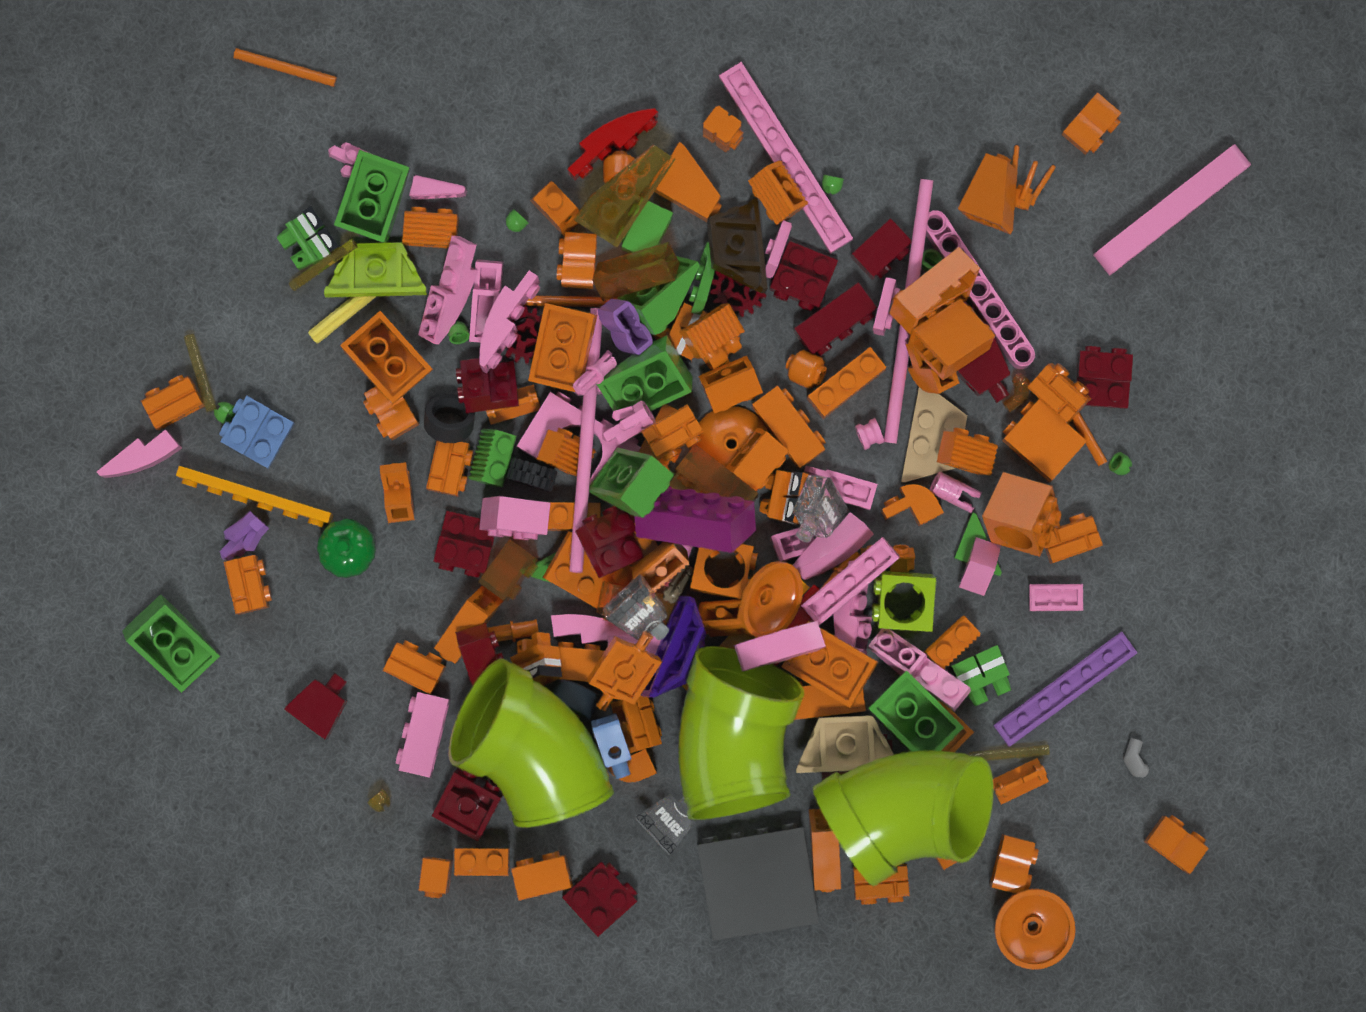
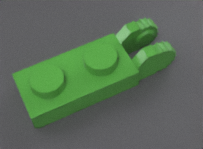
(705, 276)

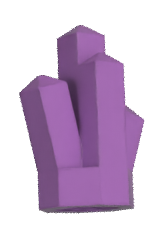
(243, 536)

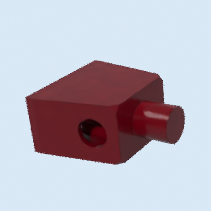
(987, 373)
(319, 705)

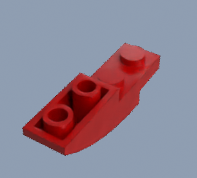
(619, 132)

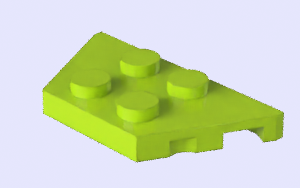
(375, 271)

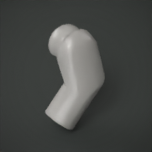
(1133, 761)

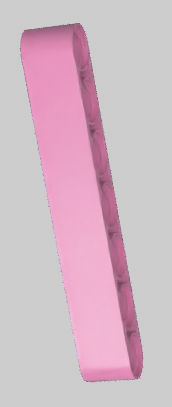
(1172, 209)
(990, 297)

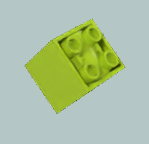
(920, 619)

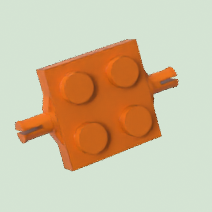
(624, 670)

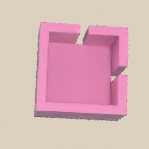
(514, 516)

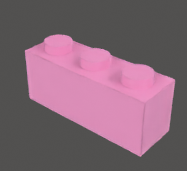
(423, 734)

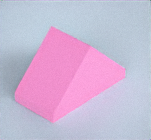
(788, 546)
(980, 566)

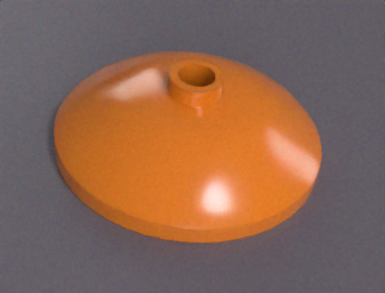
(726, 425)
(771, 599)
(1045, 943)

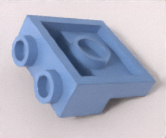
(256, 431)

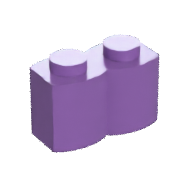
(625, 326)

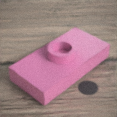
(776, 247)
(1055, 597)

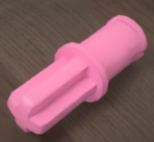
(594, 374)

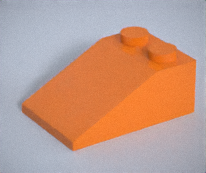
(386, 357)

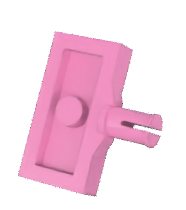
(883, 318)

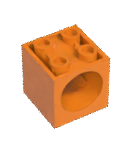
(1021, 514)
(703, 583)

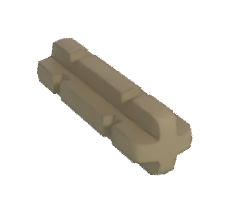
(678, 584)

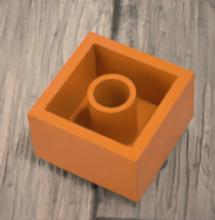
(541, 876)

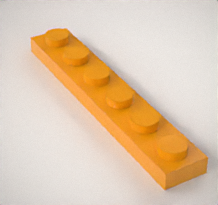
(242, 494)

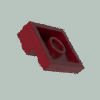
(803, 276)
(1105, 376)
(486, 390)
(609, 541)
(463, 545)
(468, 803)
(601, 898)

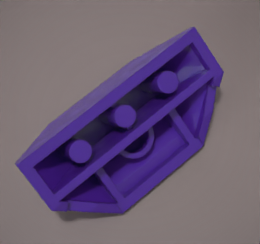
(677, 648)

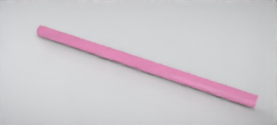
(913, 274)
(585, 454)

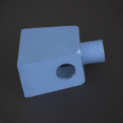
(609, 734)

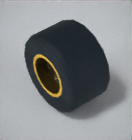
(576, 697)

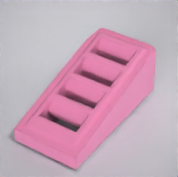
(432, 189)

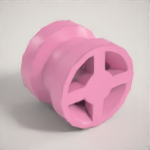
(869, 434)

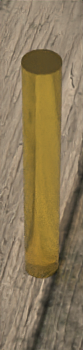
(323, 264)
(200, 372)
(1010, 753)

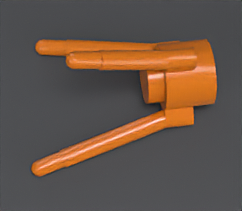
(1024, 195)

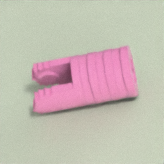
(951, 489)

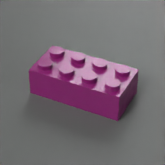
(698, 520)

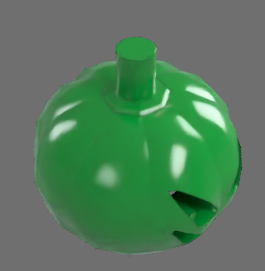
(346, 548)

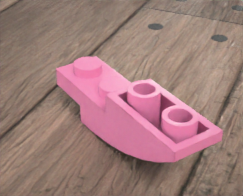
(448, 299)
(499, 330)
(851, 624)
(904, 656)

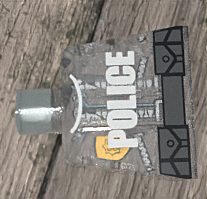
(818, 508)
(637, 610)
(666, 822)

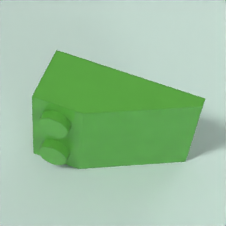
(372, 197)
(660, 303)
(651, 377)
(631, 481)
(170, 643)
(915, 716)

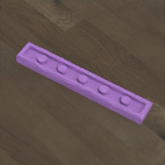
(1065, 689)

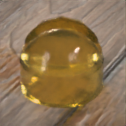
(378, 799)

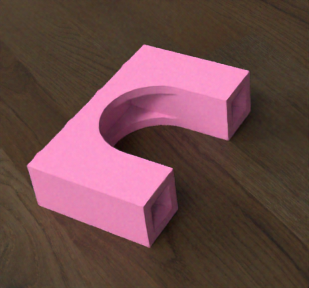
(558, 413)

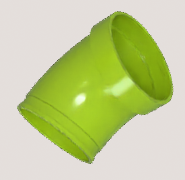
(734, 734)
(528, 747)
(908, 809)

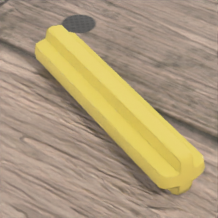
(338, 317)

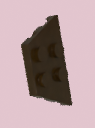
(738, 245)

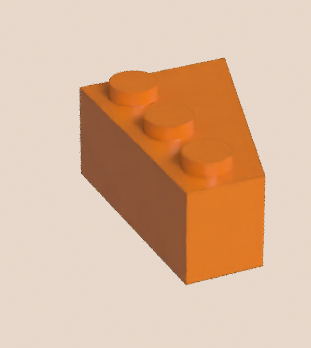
(935, 290)

